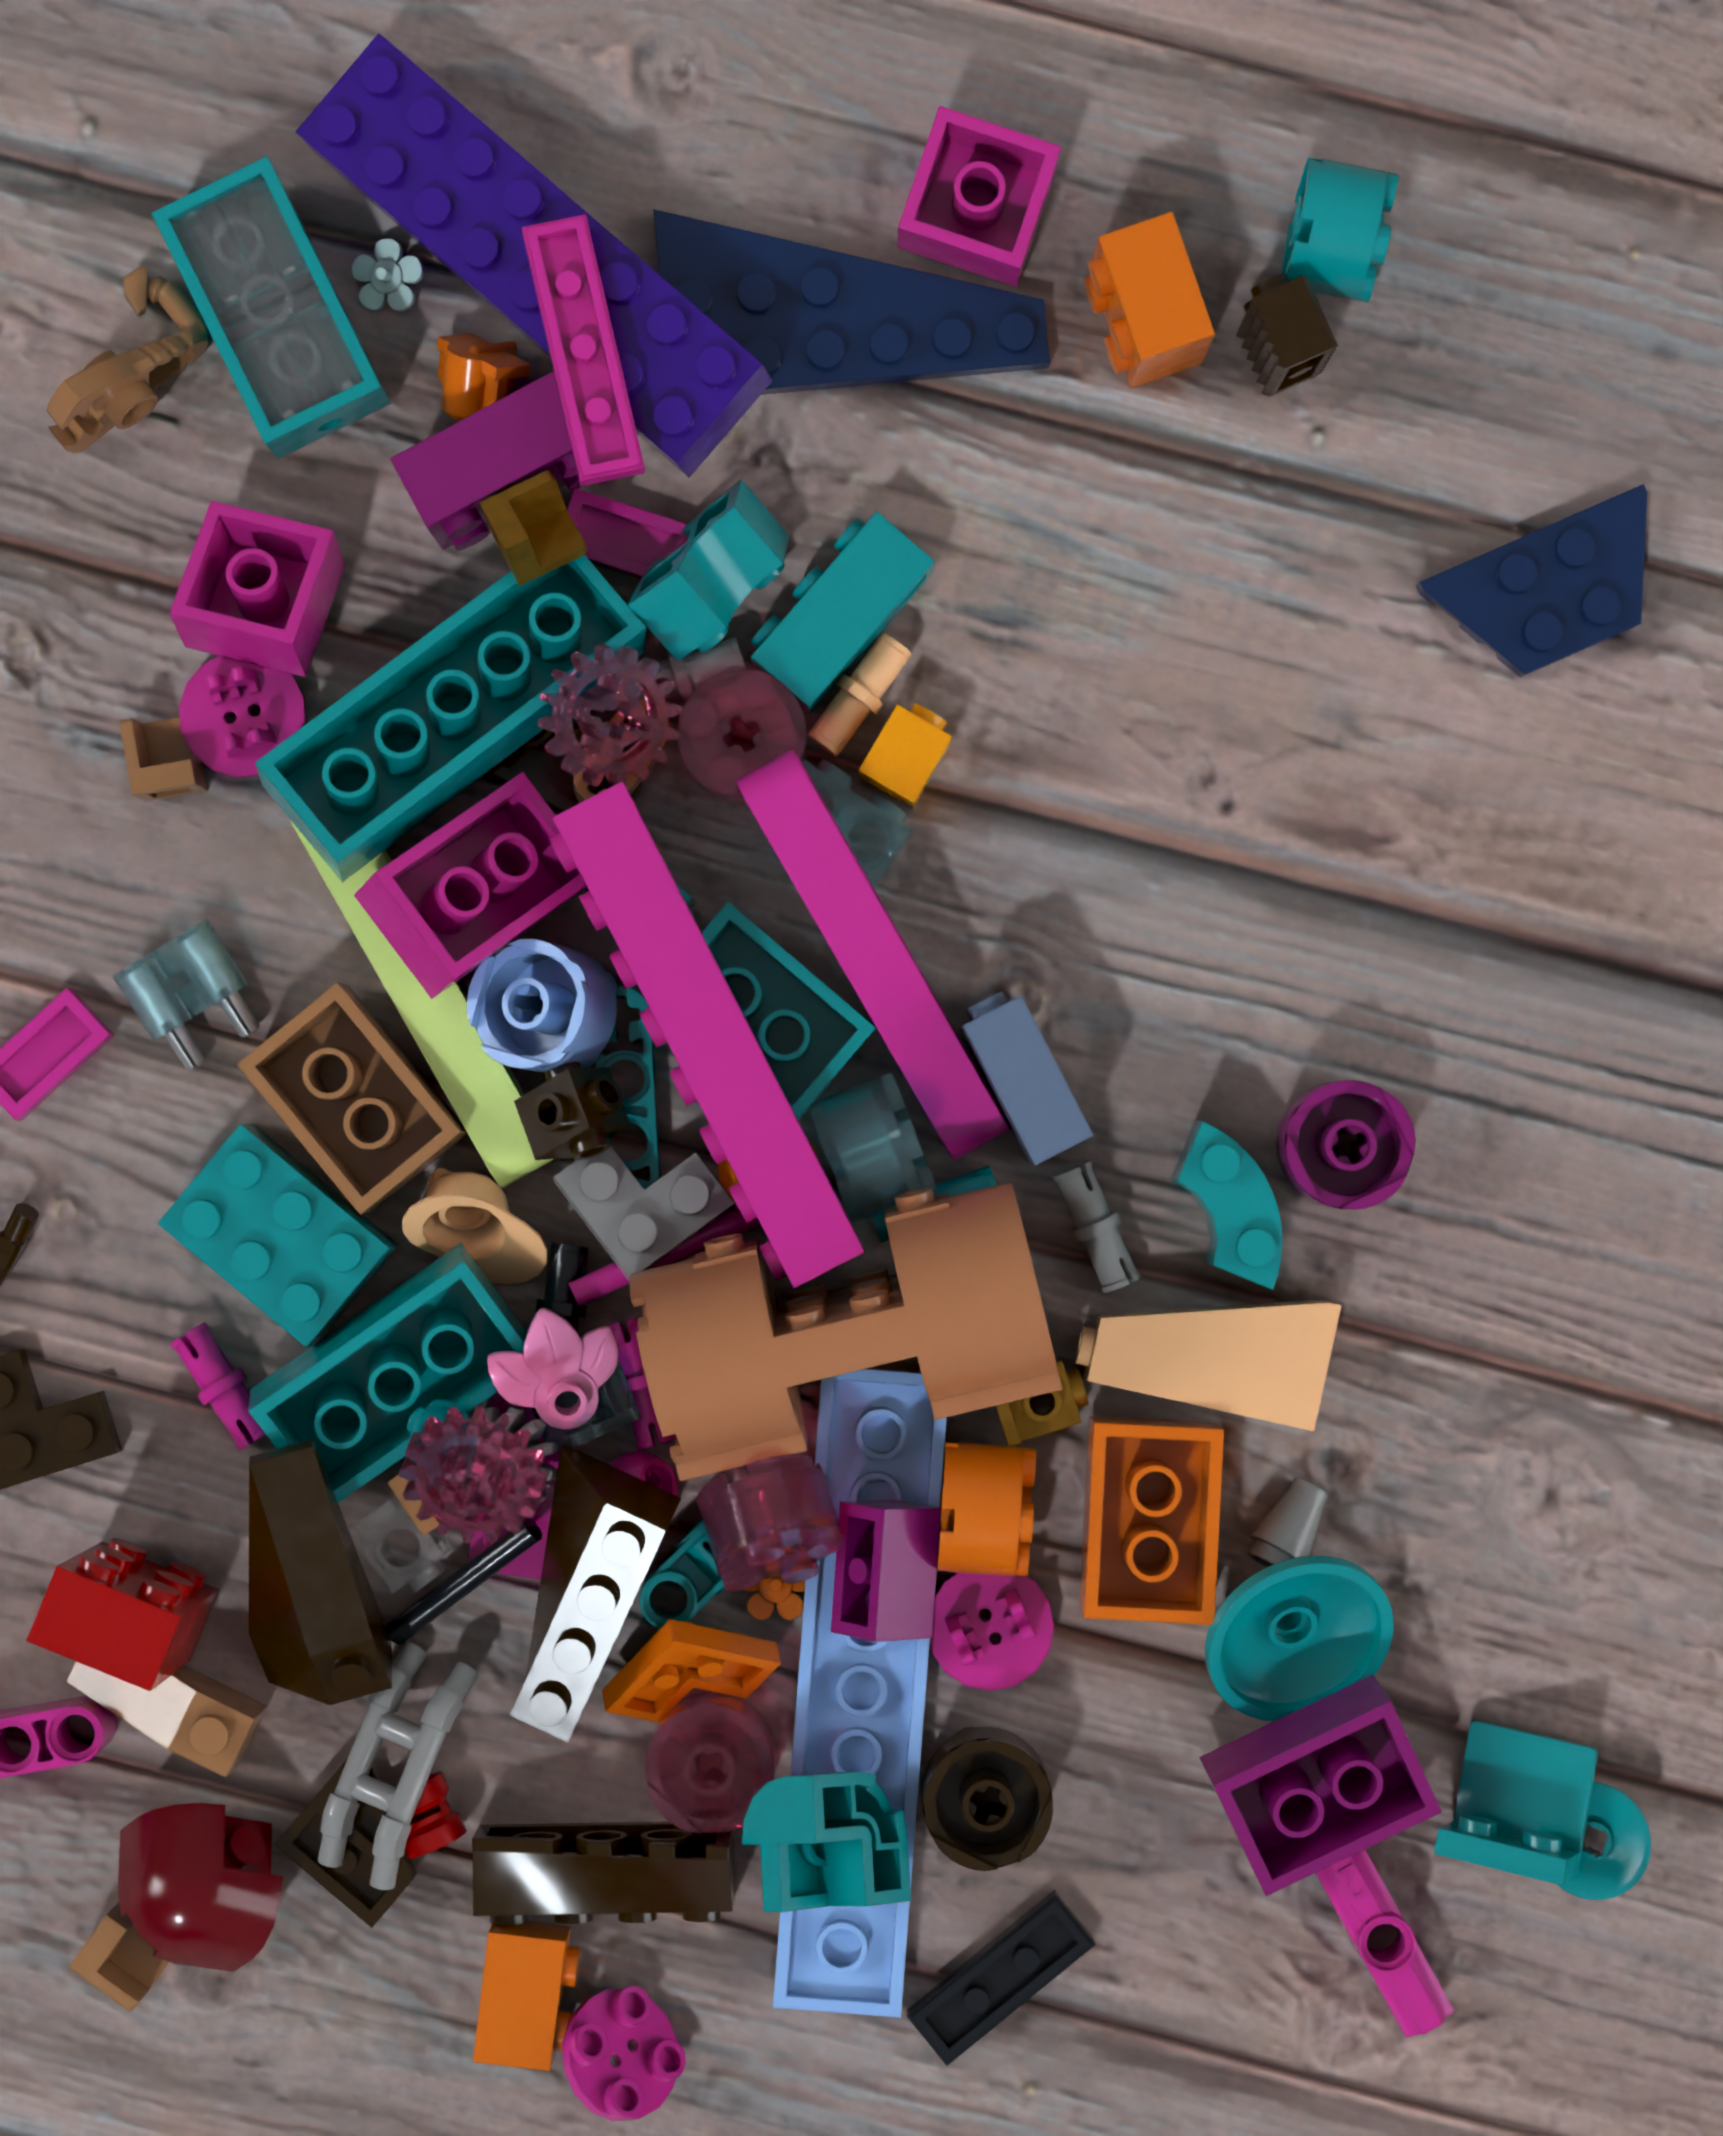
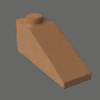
(182, 1713)

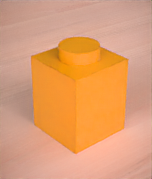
(906, 753)

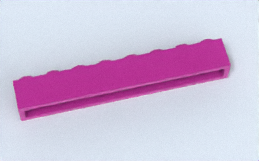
(707, 1034)

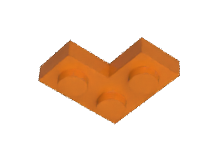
(688, 1658)

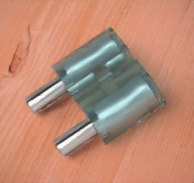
(183, 982)

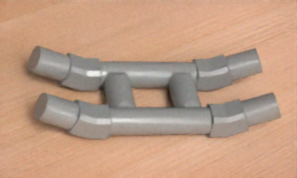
(397, 1801)

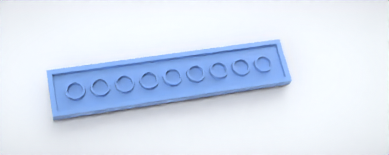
(861, 1697)

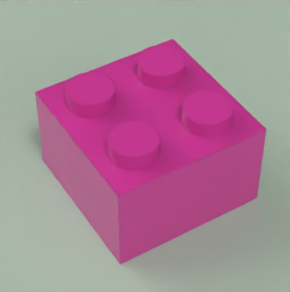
(978, 196)
(258, 588)

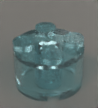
(871, 1146)

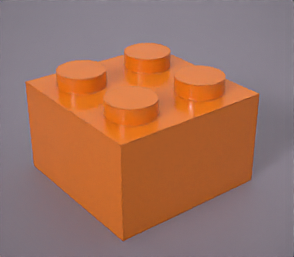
(1149, 301)

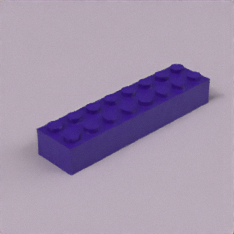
(466, 204)

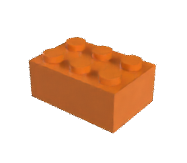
(1151, 1520)

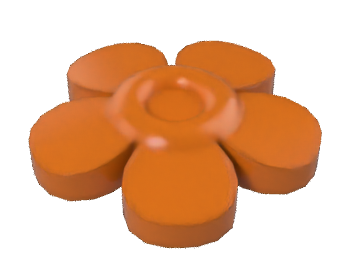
(775, 1591)

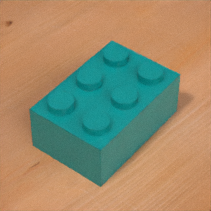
(793, 1014)
(278, 1234)

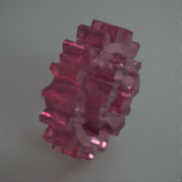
(614, 691)
(473, 1474)

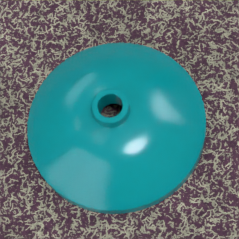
(1297, 1635)

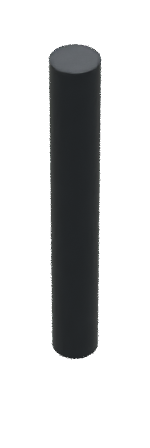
(462, 1582)

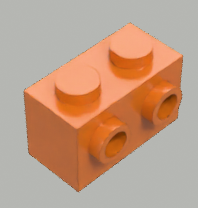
(523, 1995)

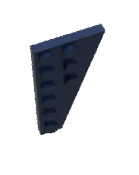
(842, 317)

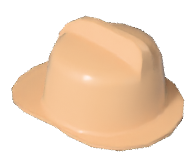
(476, 1213)

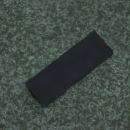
(1000, 1977)

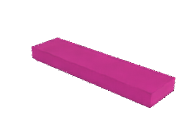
(583, 350)

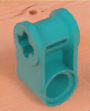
(691, 1567)

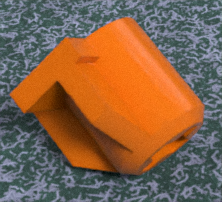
(476, 372)

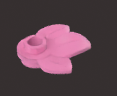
(554, 1363)

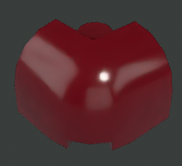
(199, 1884)

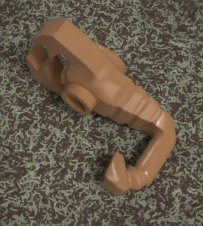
(123, 386)

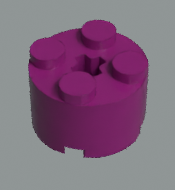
(1379, 1158)

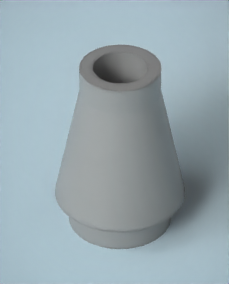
(1290, 1525)

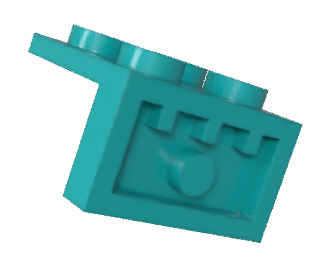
(1521, 1803)

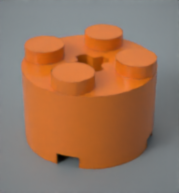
(986, 1509)

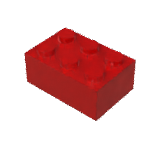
(124, 1613)

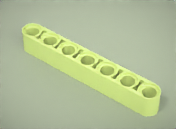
(472, 1081)

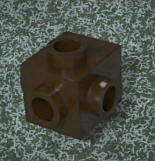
(572, 1113)

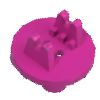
(236, 687)
(962, 1638)
(640, 2076)

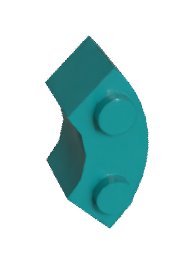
(703, 582)
(1236, 1204)

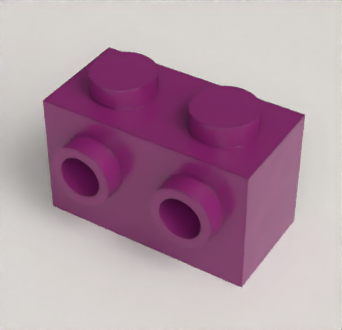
(886, 1576)

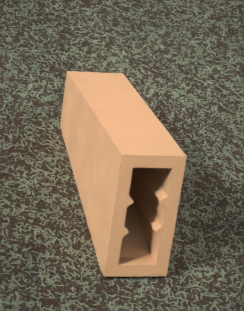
(1229, 1358)

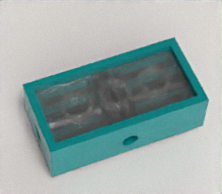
(271, 308)

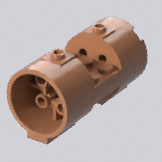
(731, 1356)

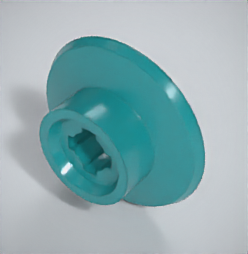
(1625, 1851)

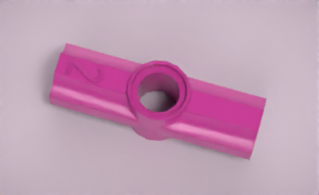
(1401, 1968)

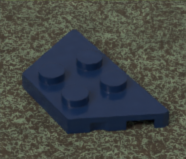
(1552, 587)

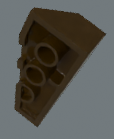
(307, 1586)

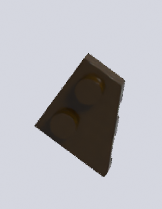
(351, 1880)

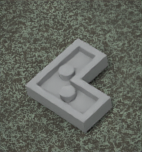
(641, 1224)

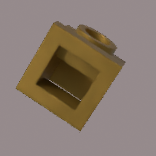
(1022, 1423)

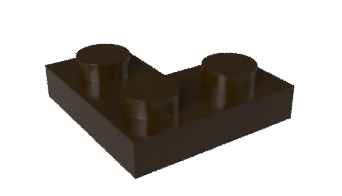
(52, 1438)

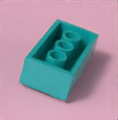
(386, 1362)

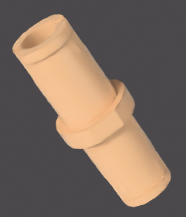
(859, 694)

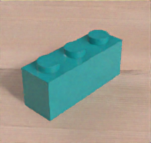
(841, 609)

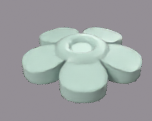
(387, 277)

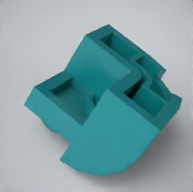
(828, 1842)

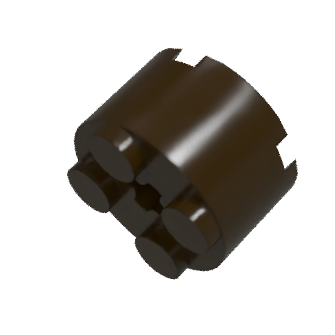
(1000, 1831)

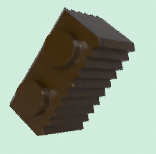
(1285, 333)

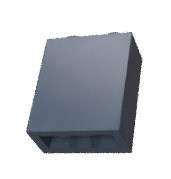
(1024, 1078)

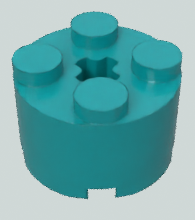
(1339, 228)

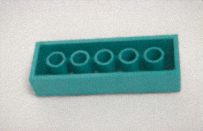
(441, 712)

